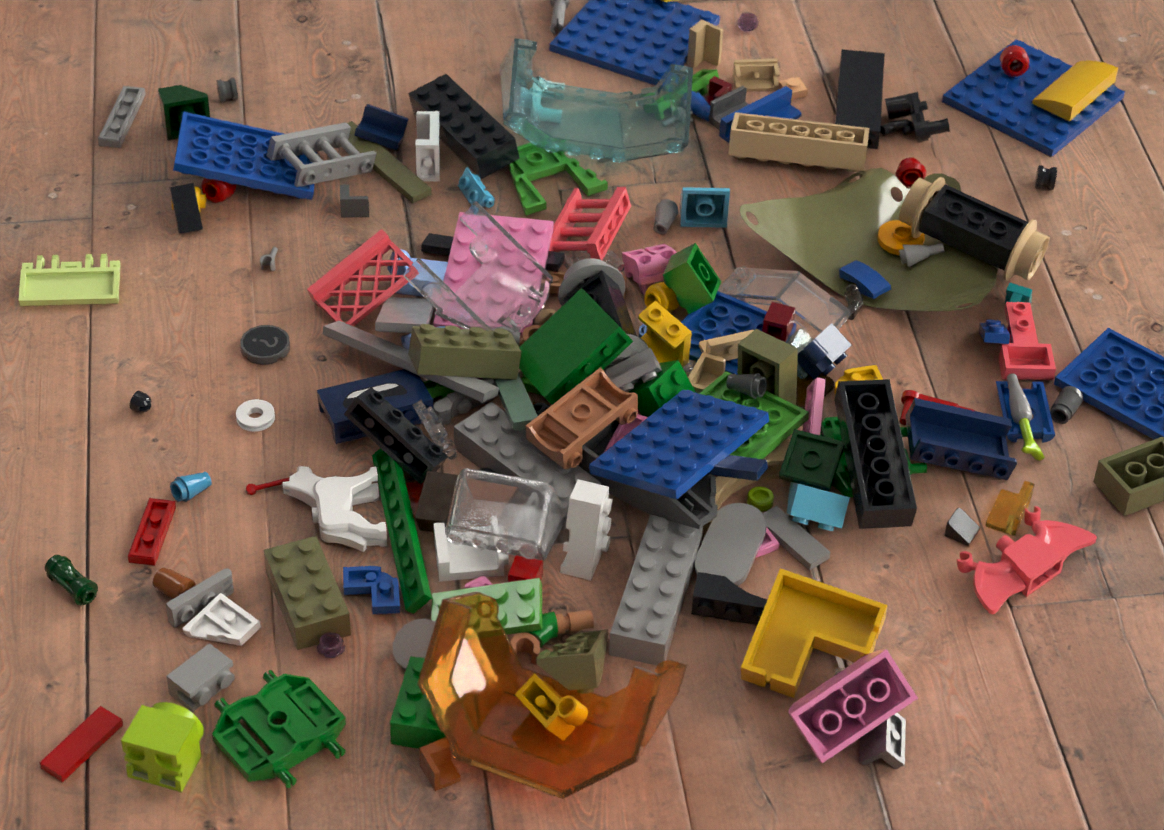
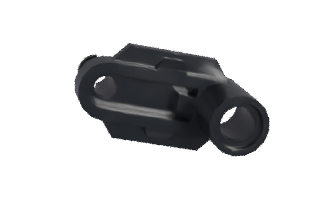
(910, 105)

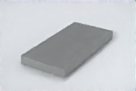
(403, 313)

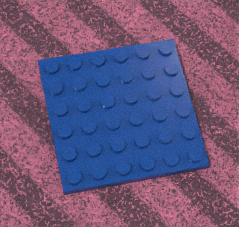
(631, 36)
(1008, 107)

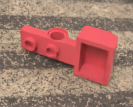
(1023, 353)

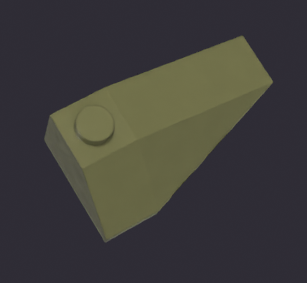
(578, 661)

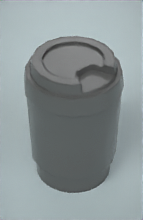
(1066, 404)

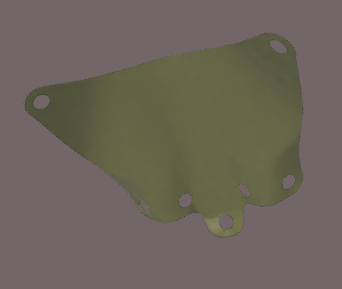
(843, 226)

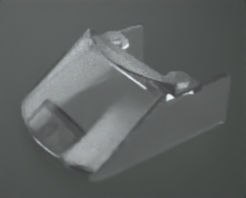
(503, 291)

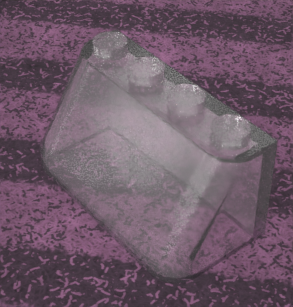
(504, 514)

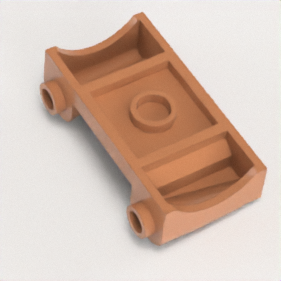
(579, 417)

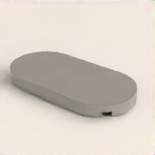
(732, 542)

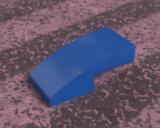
(867, 279)

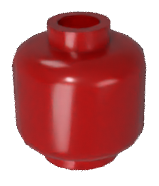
(1014, 61)
(217, 190)

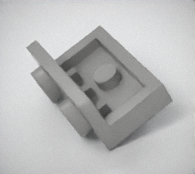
(634, 369)

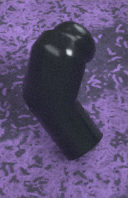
(893, 126)

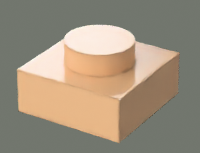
(796, 85)

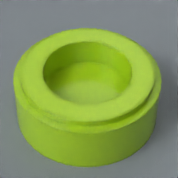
(761, 498)

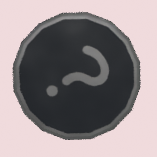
(265, 344)

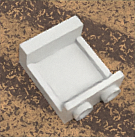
(428, 146)
(465, 561)

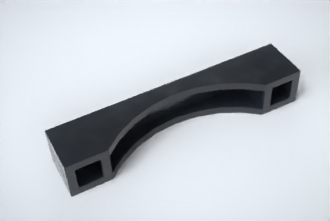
(722, 599)

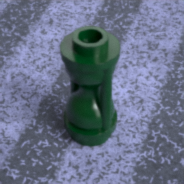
(63, 572)

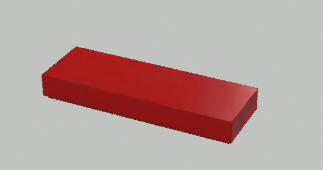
(151, 531)
(81, 744)

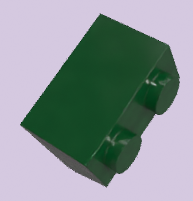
(175, 101)

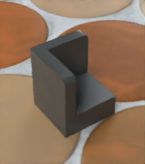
(353, 205)

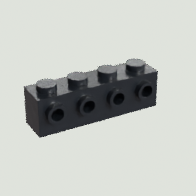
(395, 434)

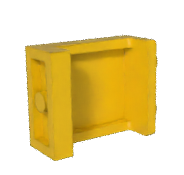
(665, 334)

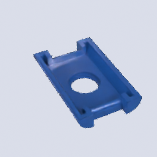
(1041, 424)

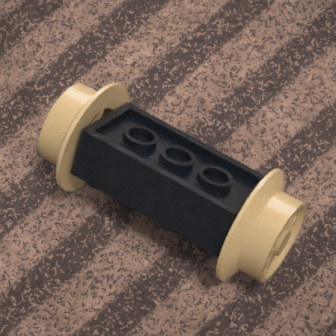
(974, 227)

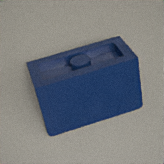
(382, 127)

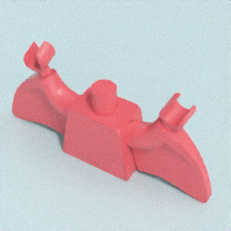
(1026, 562)

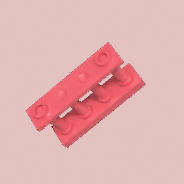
(600, 235)

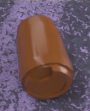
(171, 583)

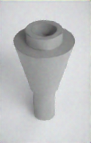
(915, 253)

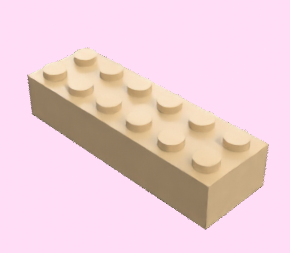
(798, 142)

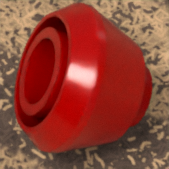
(909, 171)

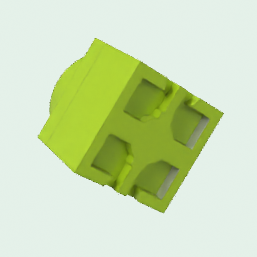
(163, 745)

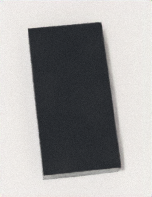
(186, 208)

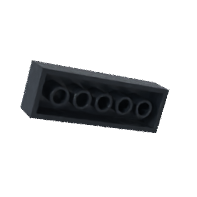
(466, 126)
(875, 454)

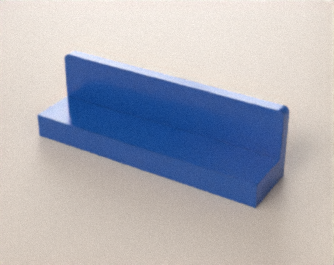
(773, 105)

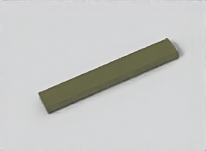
(391, 168)

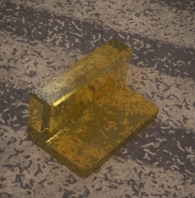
(1010, 509)

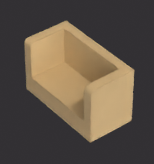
(706, 371)

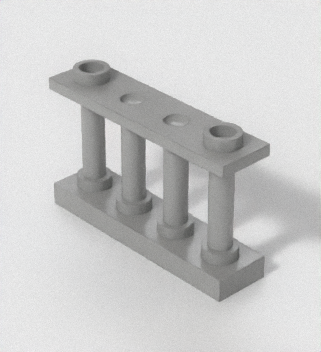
(321, 139)

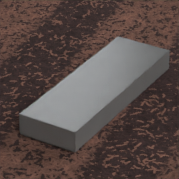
(795, 539)

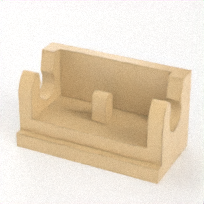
(756, 74)

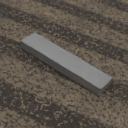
(121, 117)

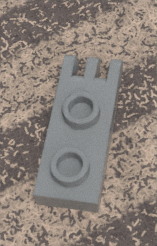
(194, 600)

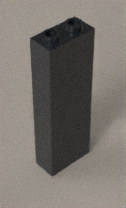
(861, 92)

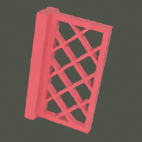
(352, 269)

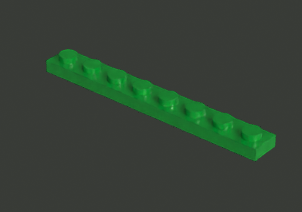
(402, 532)

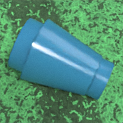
(188, 486)

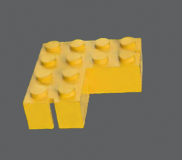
(804, 617)

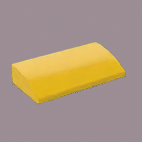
(1076, 88)

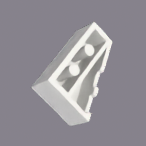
(587, 528)

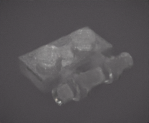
(435, 429)

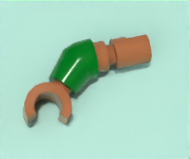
(551, 626)

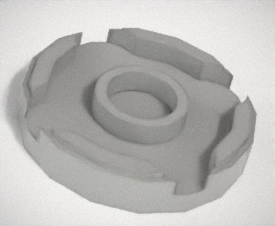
(412, 640)

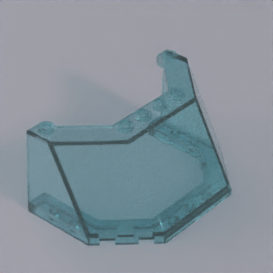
(595, 120)

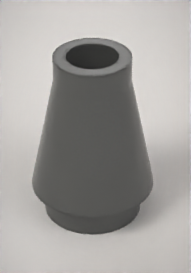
(748, 384)

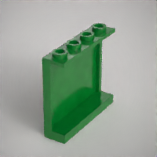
(571, 347)

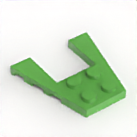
(539, 163)

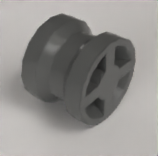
(227, 89)

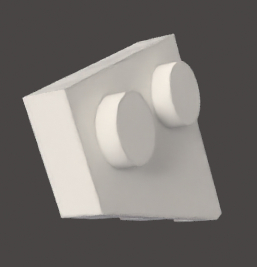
(223, 623)

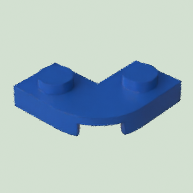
(373, 581)

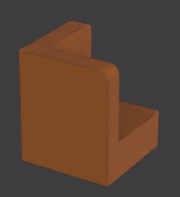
(437, 764)

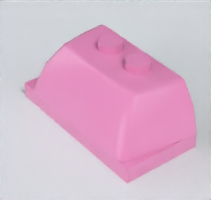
(851, 704)

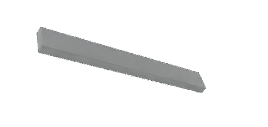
(399, 357)

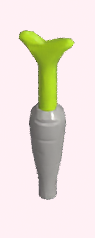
(1022, 415)

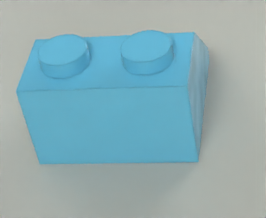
(704, 207)
(816, 505)

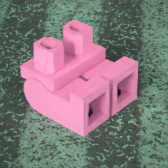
(647, 265)

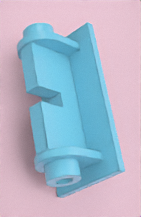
(474, 189)

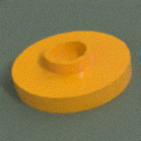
(895, 234)

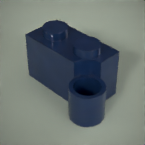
(823, 351)

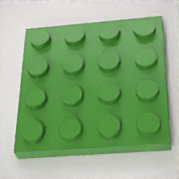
(783, 418)

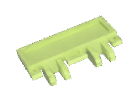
(70, 282)

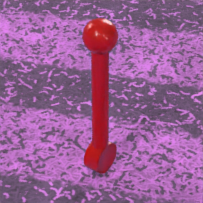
(252, 488)

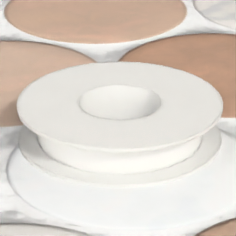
(255, 406)

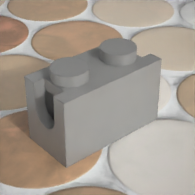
(200, 677)

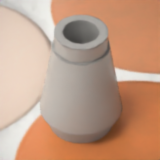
(664, 215)

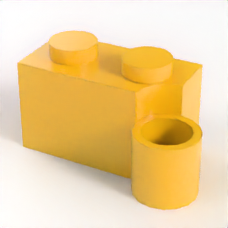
(553, 711)

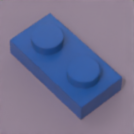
(994, 332)

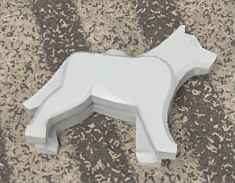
(333, 506)

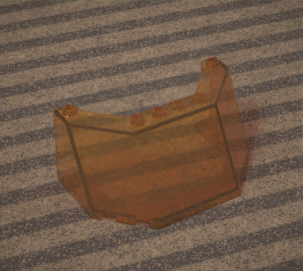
(472, 691)

